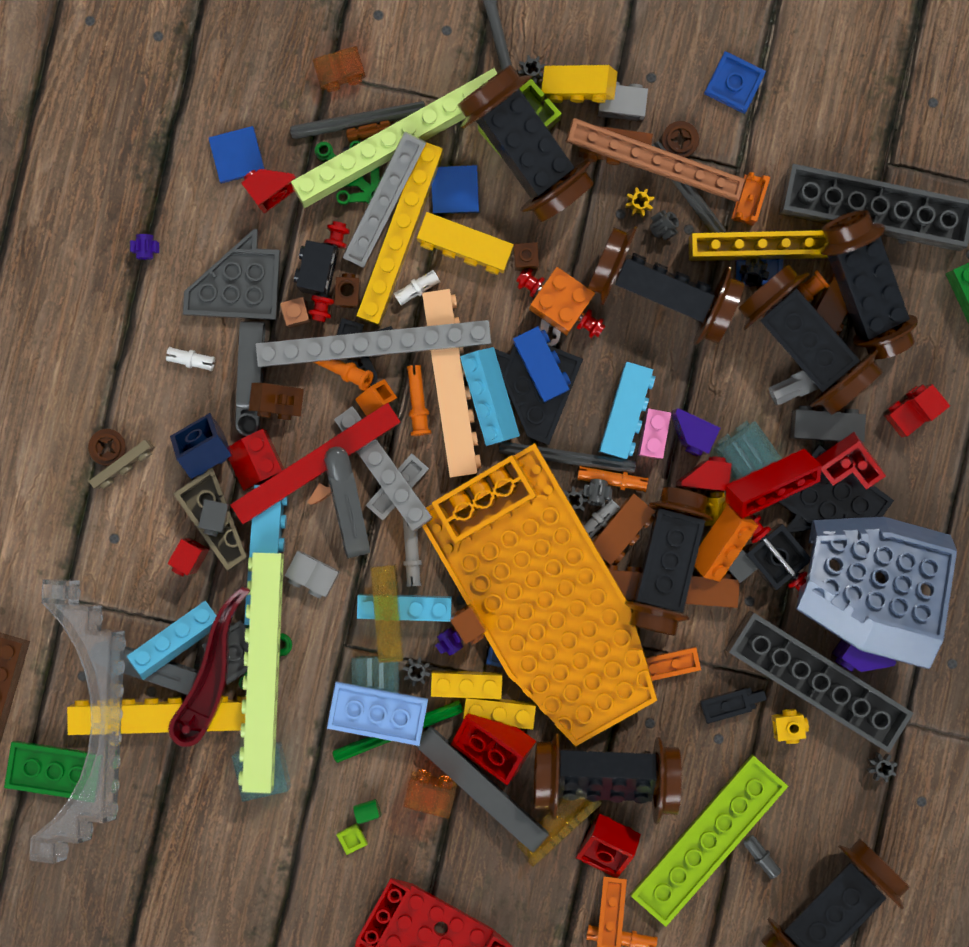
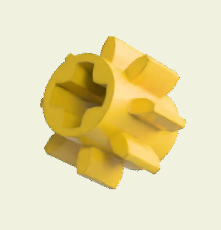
(636, 207)

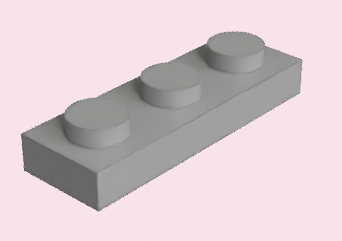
(413, 471)

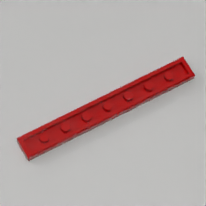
(313, 464)

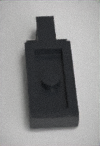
(731, 704)

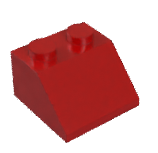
(268, 187)
(254, 459)
(708, 475)
(609, 846)

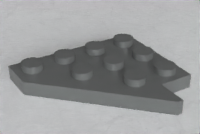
(238, 284)

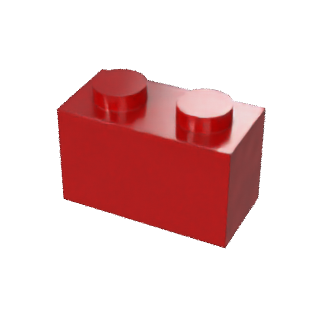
(187, 557)

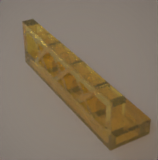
(568, 817)

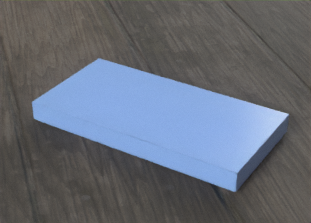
(377, 713)

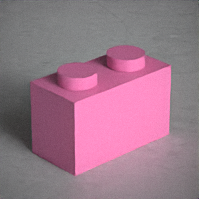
(654, 433)

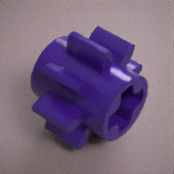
(144, 246)
(449, 642)

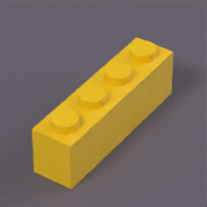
(465, 243)

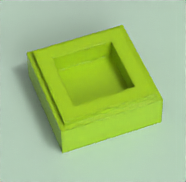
(352, 838)

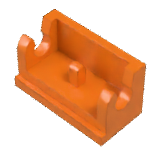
(751, 199)

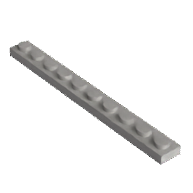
(373, 343)

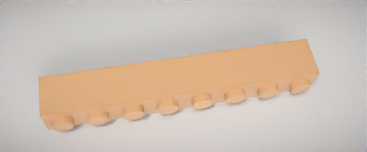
(451, 390)

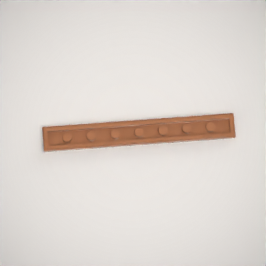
(654, 160)

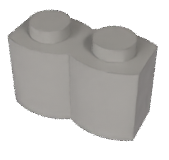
(312, 574)

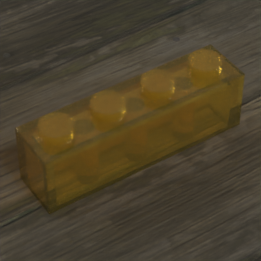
(387, 613)

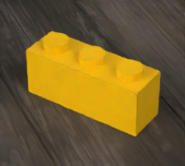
(579, 83)
(466, 684)
(510, 712)

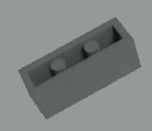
(826, 427)

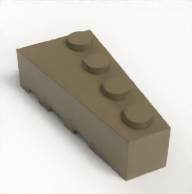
(226, 545)

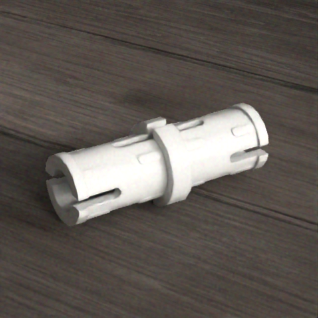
(417, 287)
(190, 359)

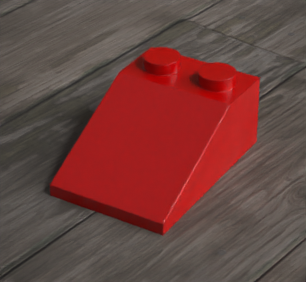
(493, 746)

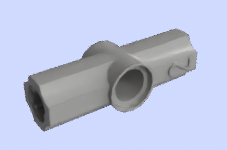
(797, 385)

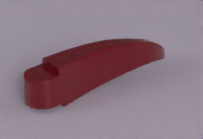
(207, 692)

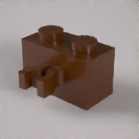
(276, 399)

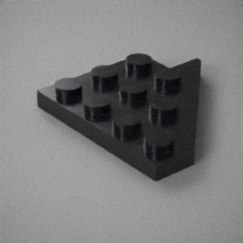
(536, 417)
(839, 501)

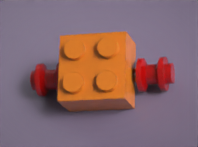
(561, 301)

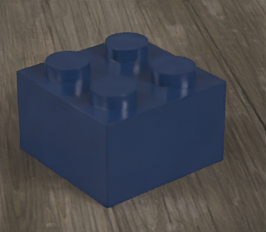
(200, 446)

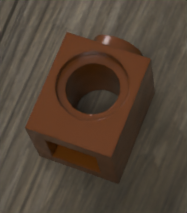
(526, 256)
(351, 301)

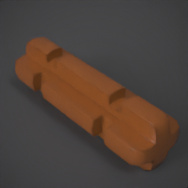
(366, 131)

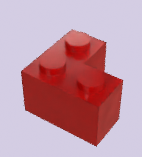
(920, 406)
(850, 457)

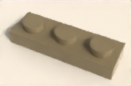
(122, 465)

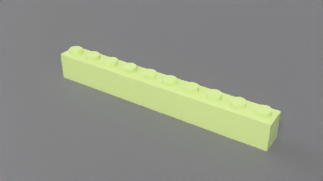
(381, 146)
(262, 673)

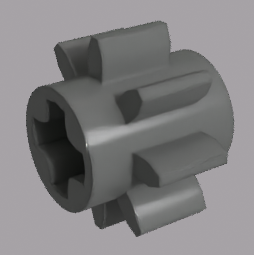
(528, 65)
(664, 225)
(597, 492)
(580, 500)
(415, 677)
(887, 770)

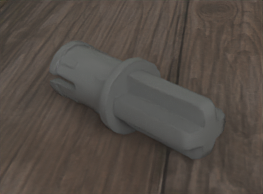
(762, 857)

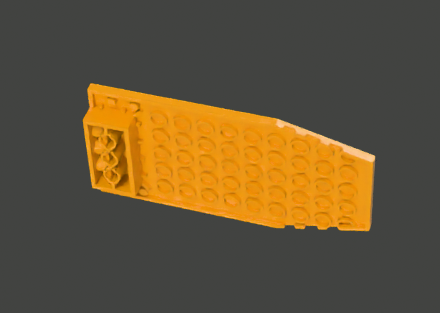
(543, 595)

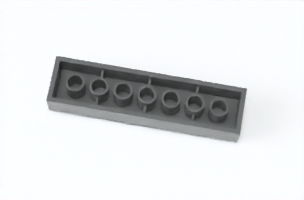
(903, 210)
(819, 681)

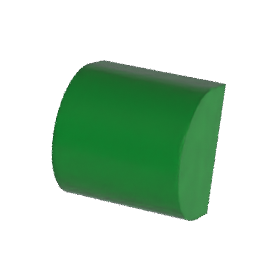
(367, 811)

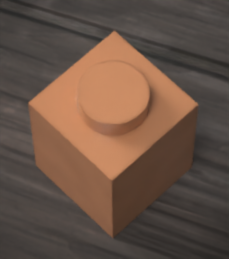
(295, 312)

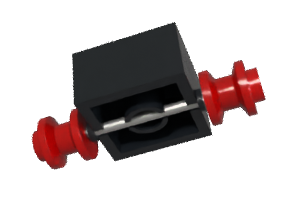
(318, 269)
(777, 556)

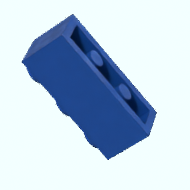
(542, 363)

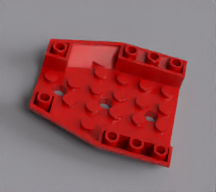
(407, 918)

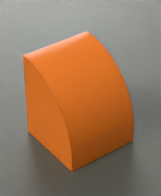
(375, 397)

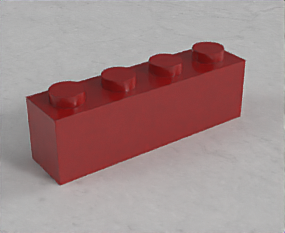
(773, 483)

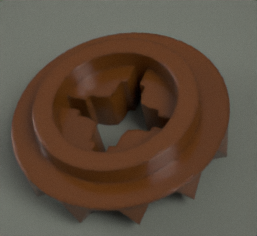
(687, 131)
(96, 448)

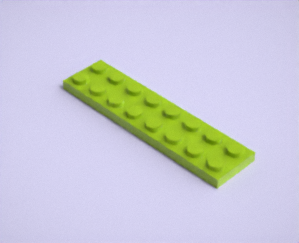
(708, 840)

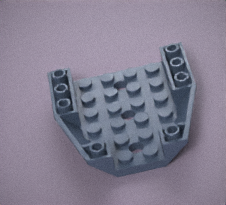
(872, 616)

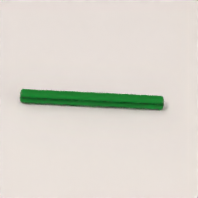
(370, 742)

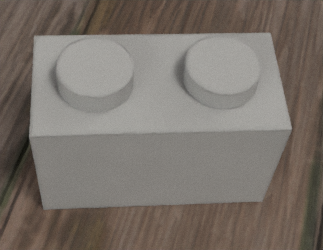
(627, 105)

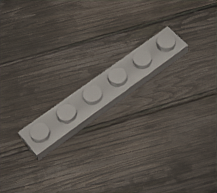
(384, 199)
(388, 476)

